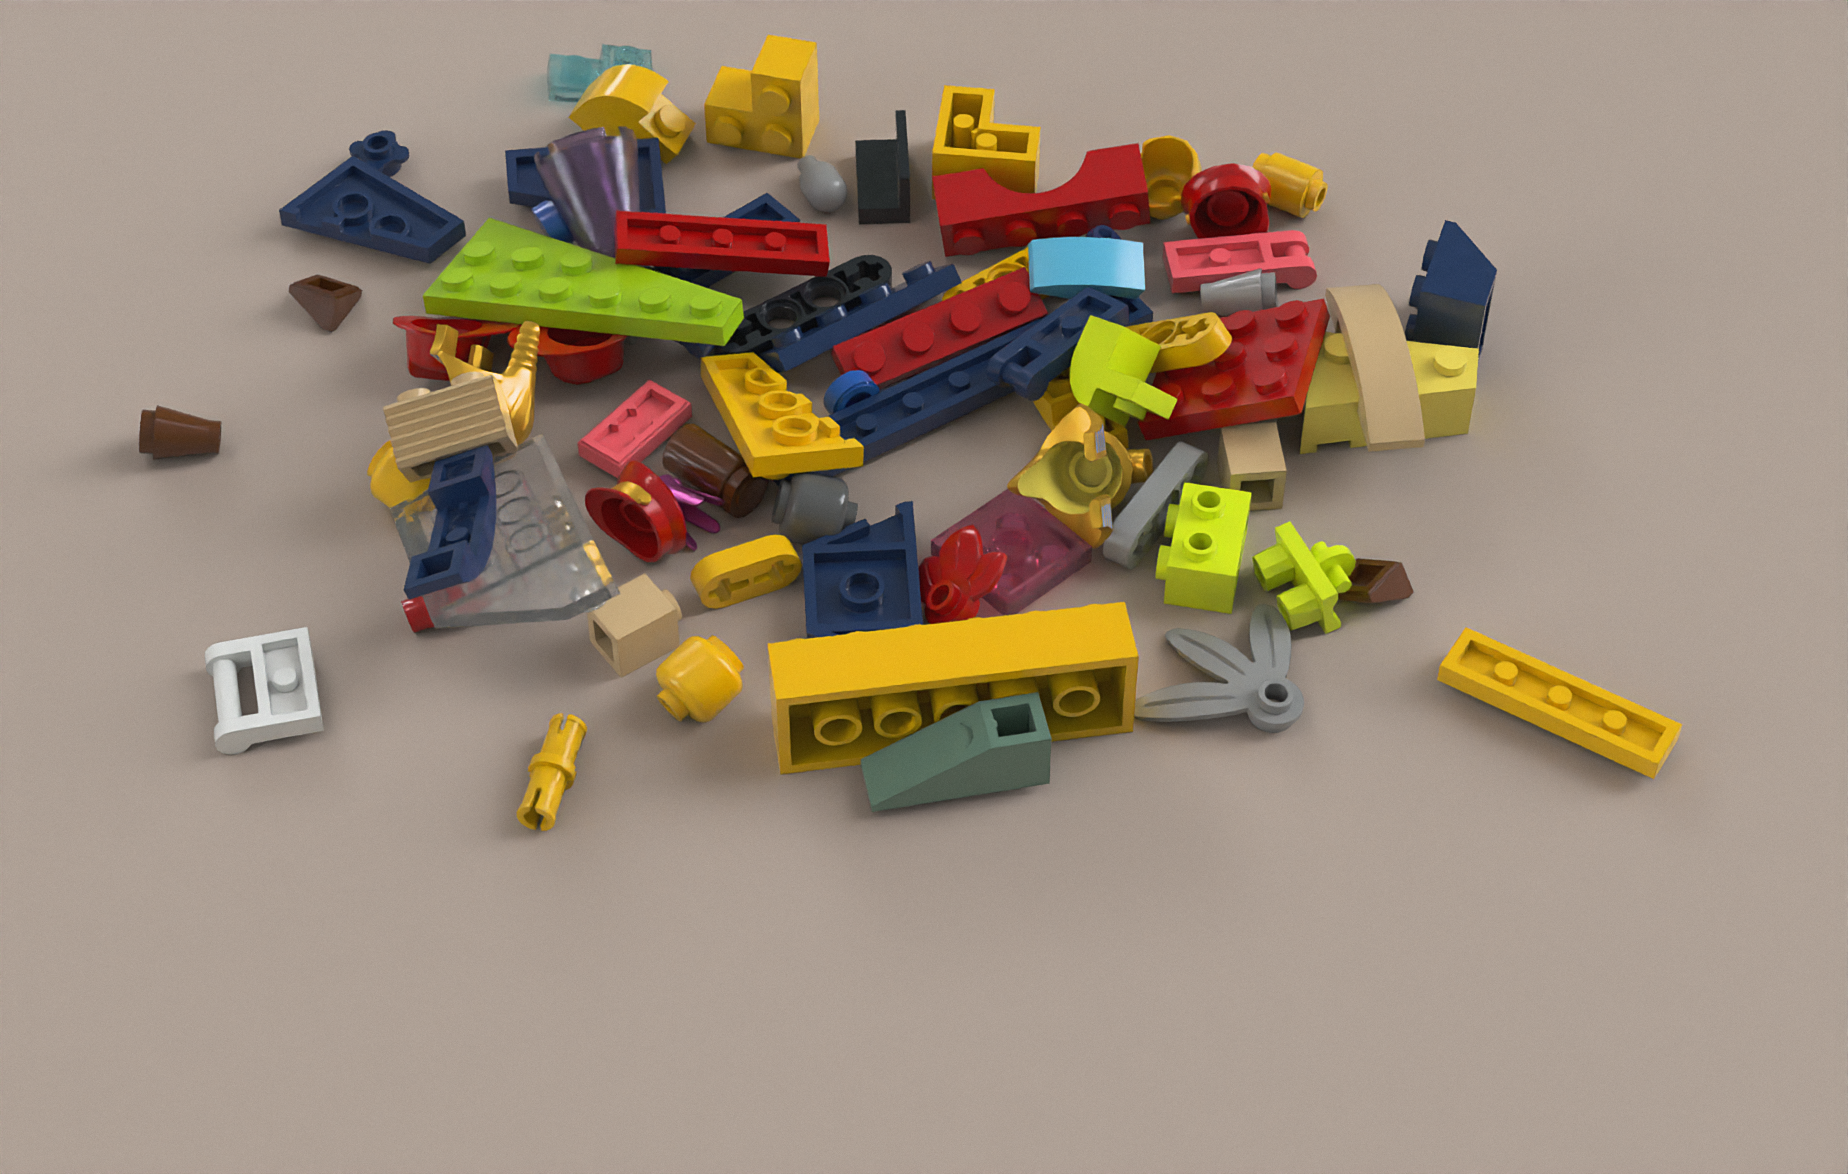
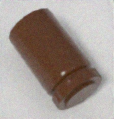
(713, 469)

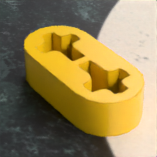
(745, 571)

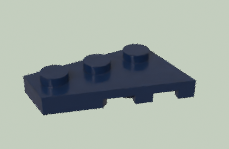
(374, 212)

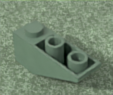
(967, 754)

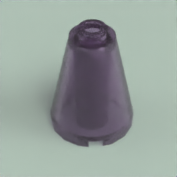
(590, 180)

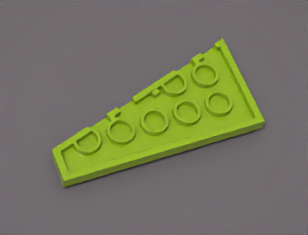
(539, 279)

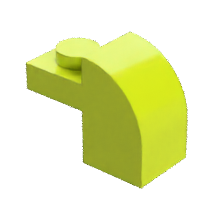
(1112, 371)

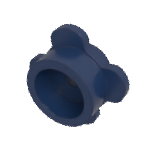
(381, 152)

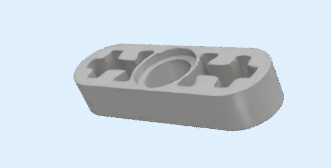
(1145, 515)

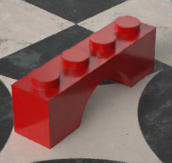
(985, 216)

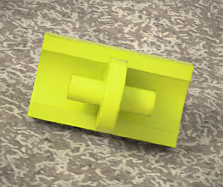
(1315, 574)

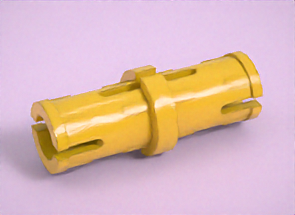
(551, 772)

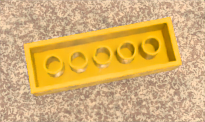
(872, 688)

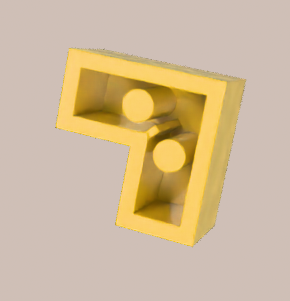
(772, 105)
(971, 141)

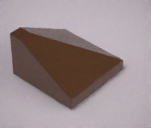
(325, 299)
(1377, 582)

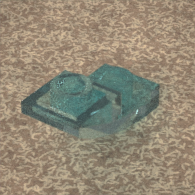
(572, 74)

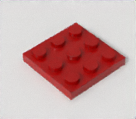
(1254, 379)

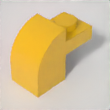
(633, 99)

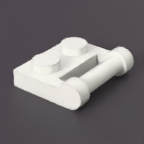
(283, 687)

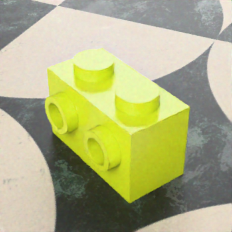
(1205, 547)

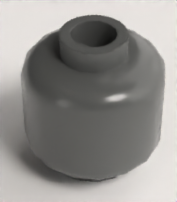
(812, 507)

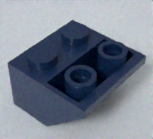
(1454, 294)

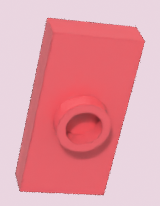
(635, 428)

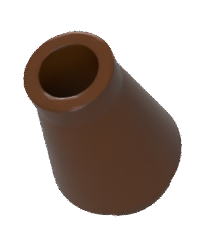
(177, 434)

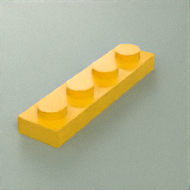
(1559, 702)

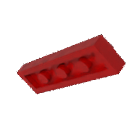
(721, 243)
(942, 330)

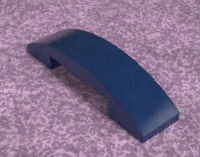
(463, 526)

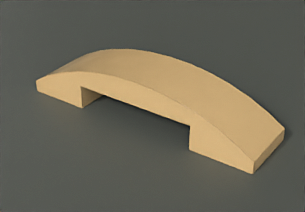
(1380, 364)

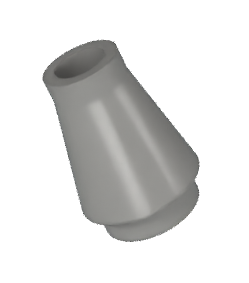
(1241, 292)

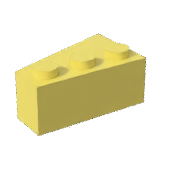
(1444, 383)

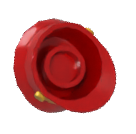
(1227, 201)
(639, 513)

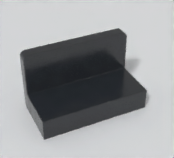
(884, 177)

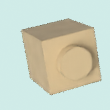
(1253, 462)
(635, 625)

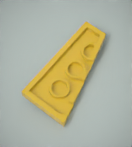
(771, 424)

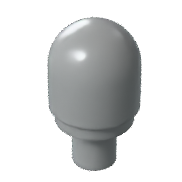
(821, 184)

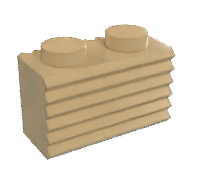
(448, 422)

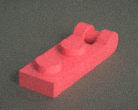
(1218, 258)

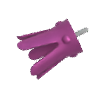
(688, 501)

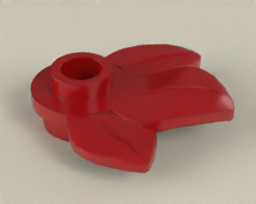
(958, 577)

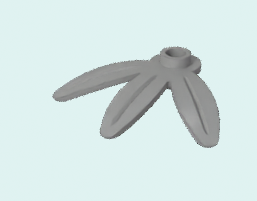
(1244, 684)

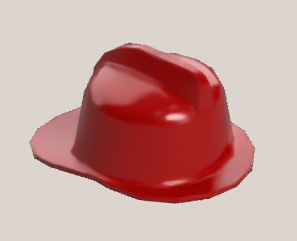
(421, 336)
(577, 354)

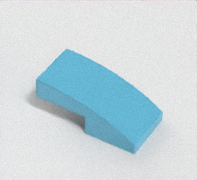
(1070, 264)

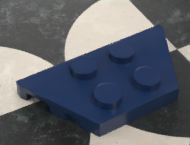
(863, 577)

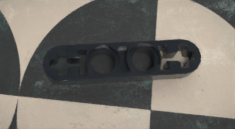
(842, 283)

